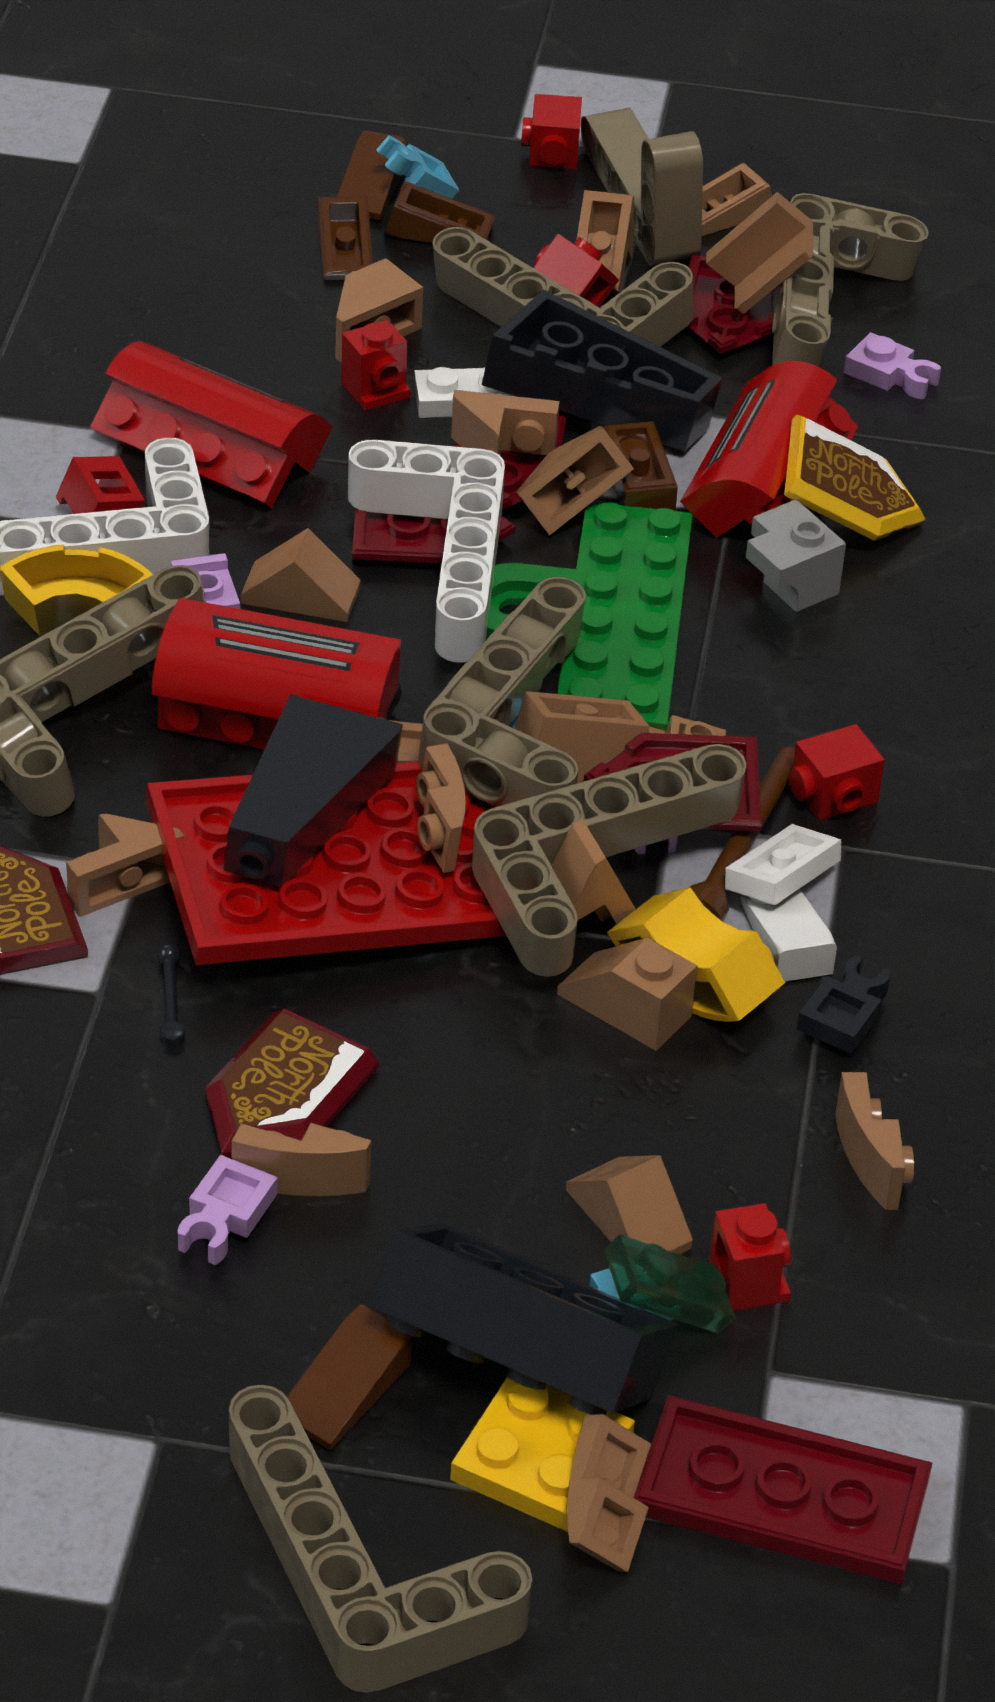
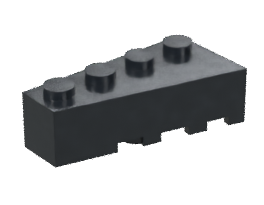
(599, 371)

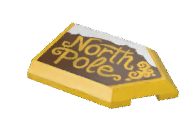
(846, 482)

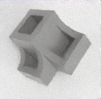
(796, 555)

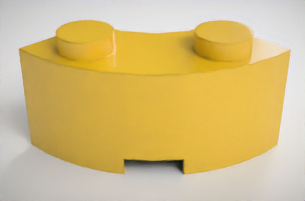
(60, 584)
(731, 963)

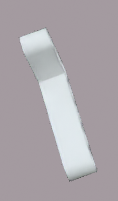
(448, 485)
(165, 531)

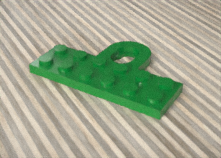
(634, 590)

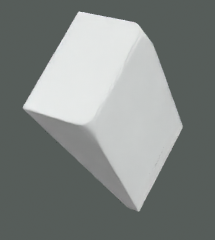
(794, 935)

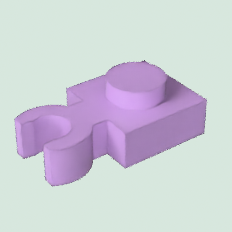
(887, 363)
(225, 1201)

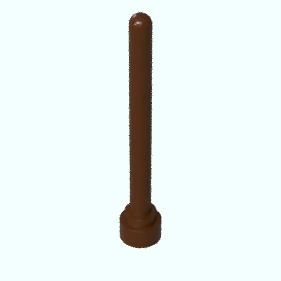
(712, 890)

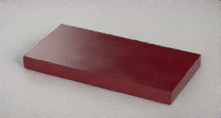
(784, 1489)

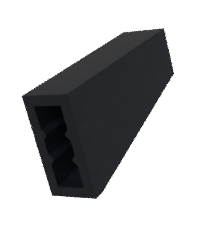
(307, 786)

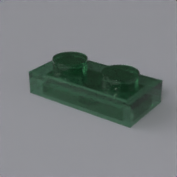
(669, 1283)

